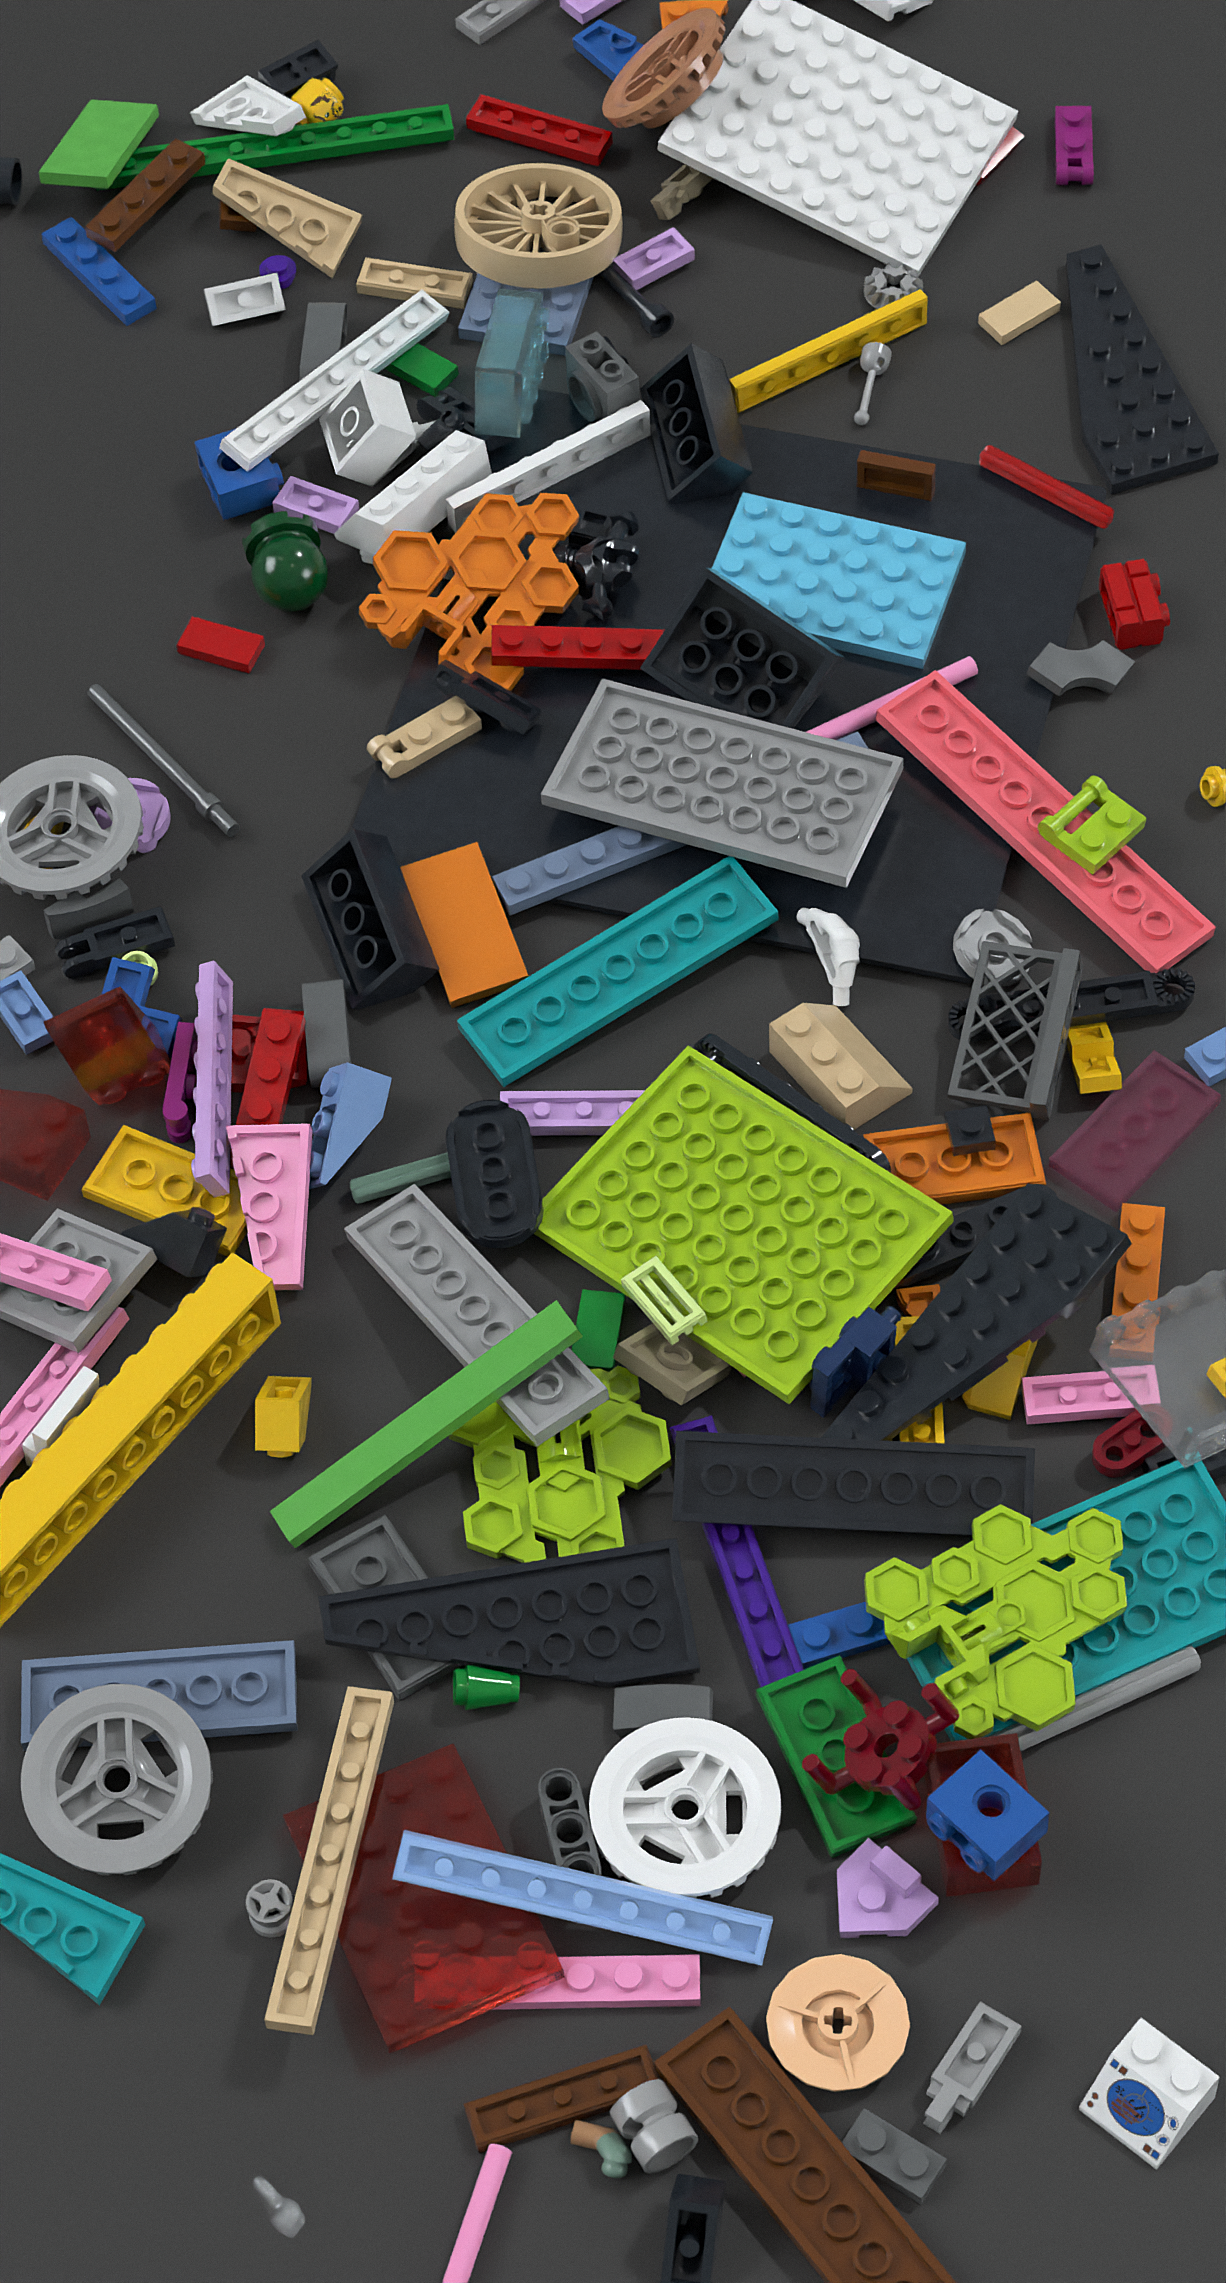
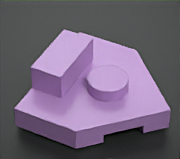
(880, 1894)

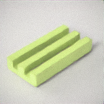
(682, 1323)

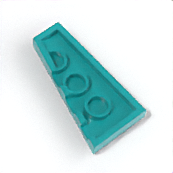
(67, 1926)

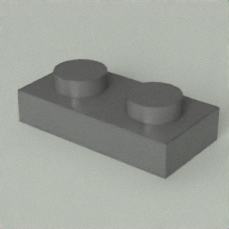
(894, 2156)

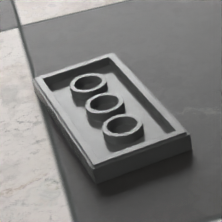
(374, 1559)

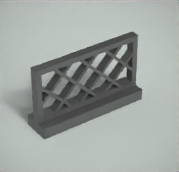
(1051, 1038)

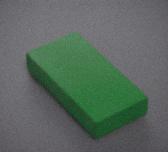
(424, 369)
(600, 1325)

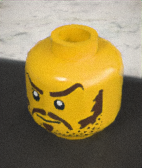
(319, 101)

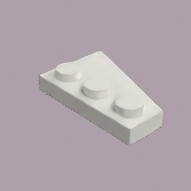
(250, 108)

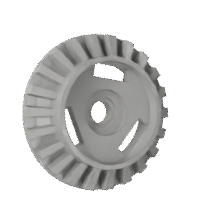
(59, 792)
(116, 1723)

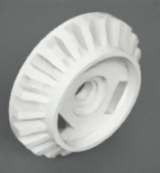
(714, 1766)

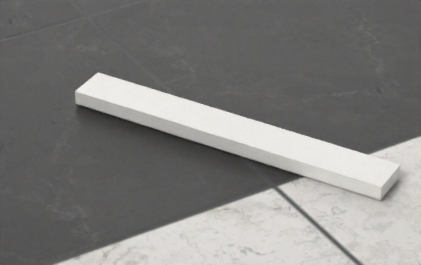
(320, 388)

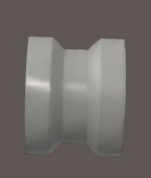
(266, 1898)

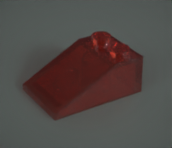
(110, 1046)
(39, 1140)

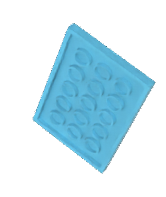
(843, 576)

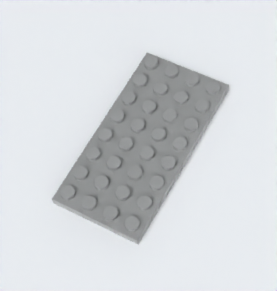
(723, 782)

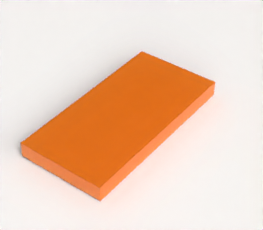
(464, 924)
(926, 1160)

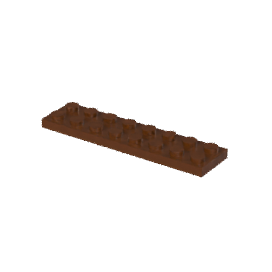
(793, 2159)

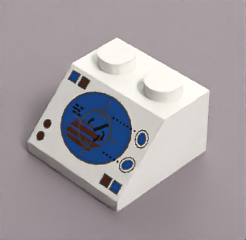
(1149, 2093)

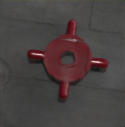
(878, 1730)

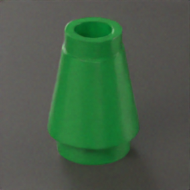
(484, 1687)

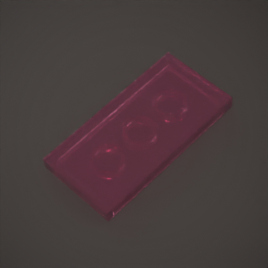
(1135, 1130)

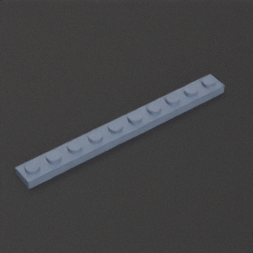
(586, 862)

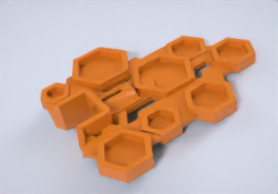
(484, 564)

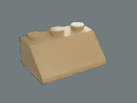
(835, 1063)

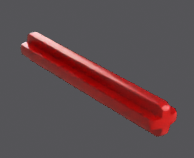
(1046, 486)

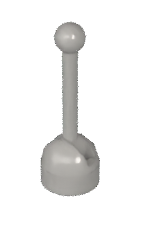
(875, 360)

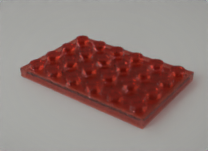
(419, 1950)

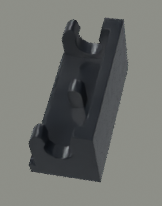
(298, 68)

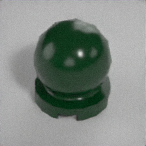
(286, 561)

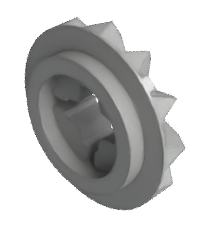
(876, 285)

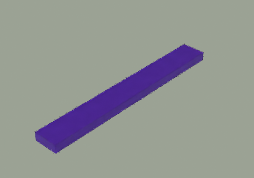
(749, 1590)

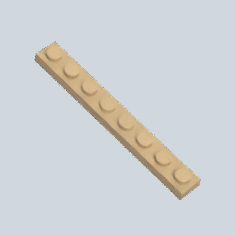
(329, 1861)

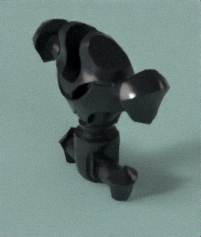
(603, 563)

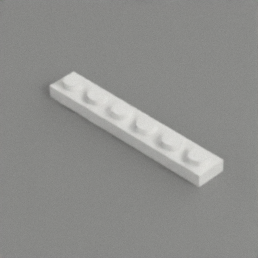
(556, 461)

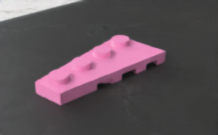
(274, 1192)

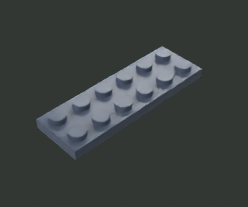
(220, 1687)

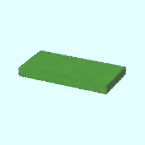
(99, 144)

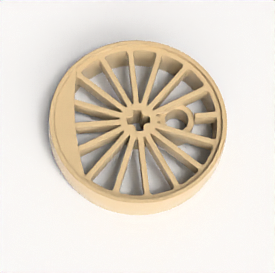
(575, 240)

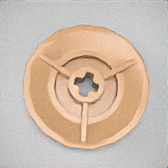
(846, 1989)

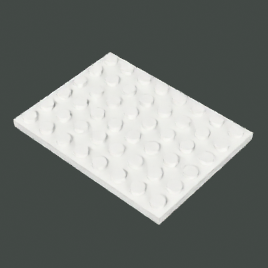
(840, 132)

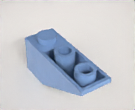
(348, 1112)

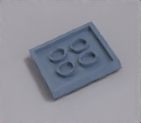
(563, 302)

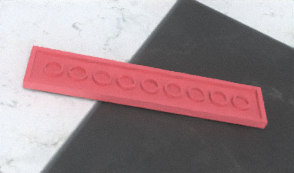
(1014, 796)

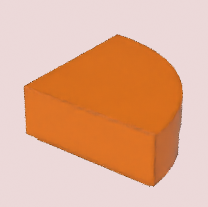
(916, 1299)

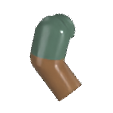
(609, 2145)

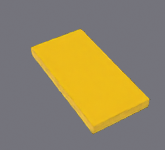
(156, 1178)

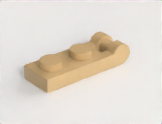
(424, 737)

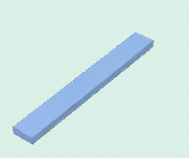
(582, 1897)

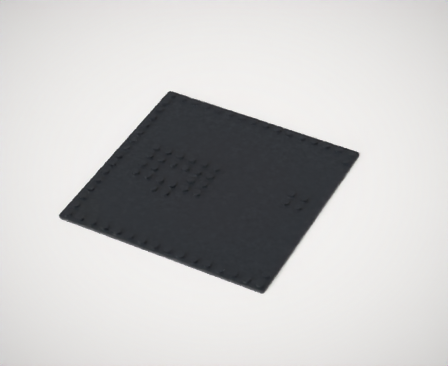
(929, 850)

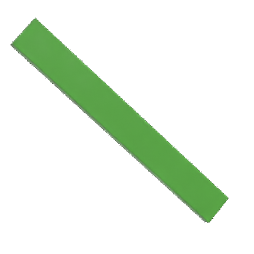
(425, 1424)

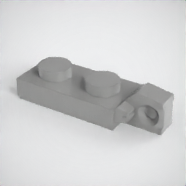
(969, 2065)

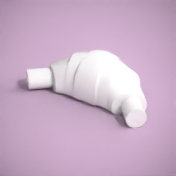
(836, 947)

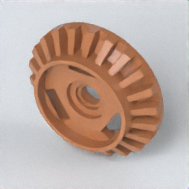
(667, 72)

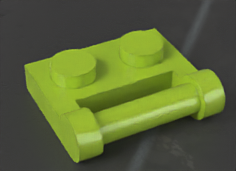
(1101, 834)

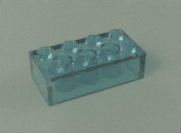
(511, 363)

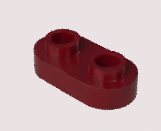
(1126, 1442)

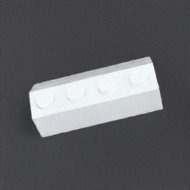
(419, 495)

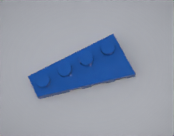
(606, 47)

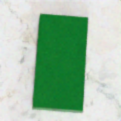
(810, 1717)

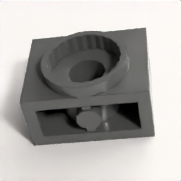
(599, 378)

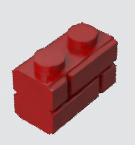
(1133, 604)

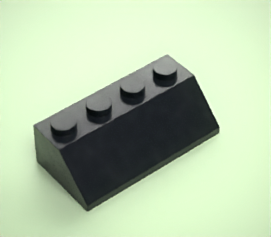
(696, 427)
(369, 920)

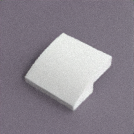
(68, 1405)

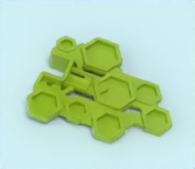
(565, 1500)
(1027, 1604)

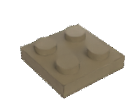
(676, 1369)

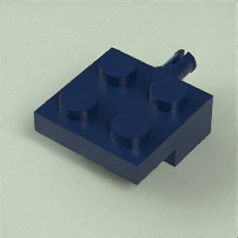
(853, 1358)

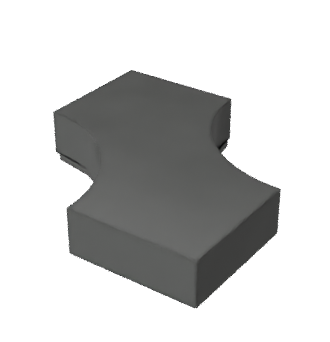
(1094, 667)

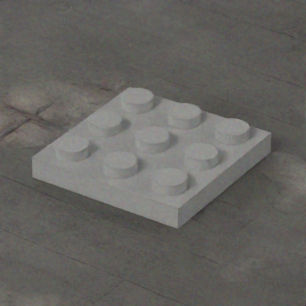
(90, 1243)

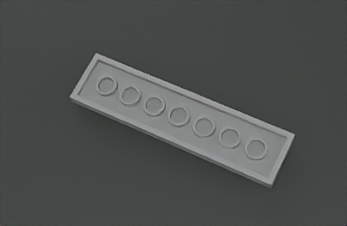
(469, 1307)

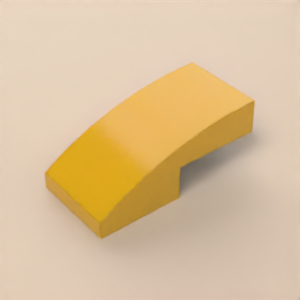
(1093, 1058)

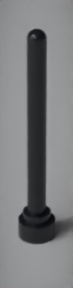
(654, 317)

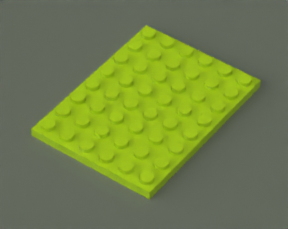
(748, 1212)

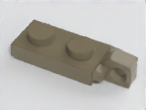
(679, 189)

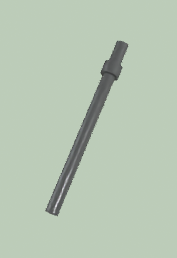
(206, 803)

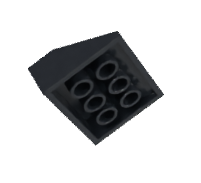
(740, 655)

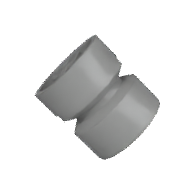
(656, 2131)

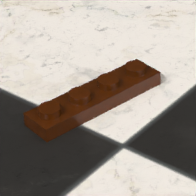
(145, 195)

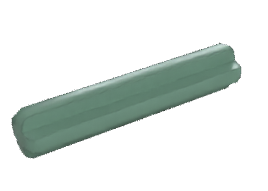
(400, 1178)

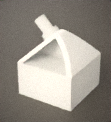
(369, 428)

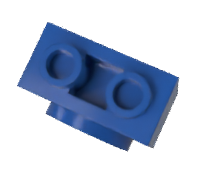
(231, 485)
(985, 1841)

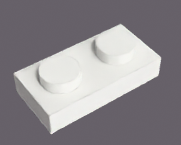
(244, 299)

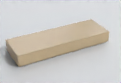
(405, 280)

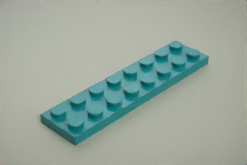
(617, 970)

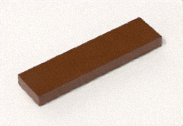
(557, 2098)

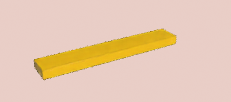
(828, 350)

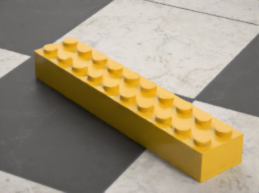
(130, 1424)

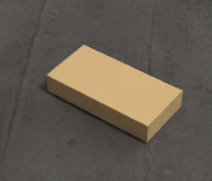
(1019, 312)

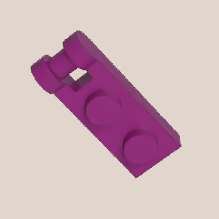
(1074, 144)
(181, 1084)

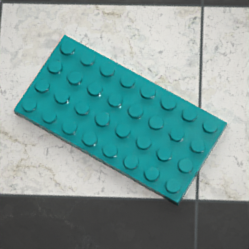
(1171, 1575)

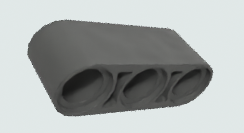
(323, 334)
(325, 1027)
(566, 1818)

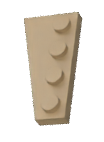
(295, 217)

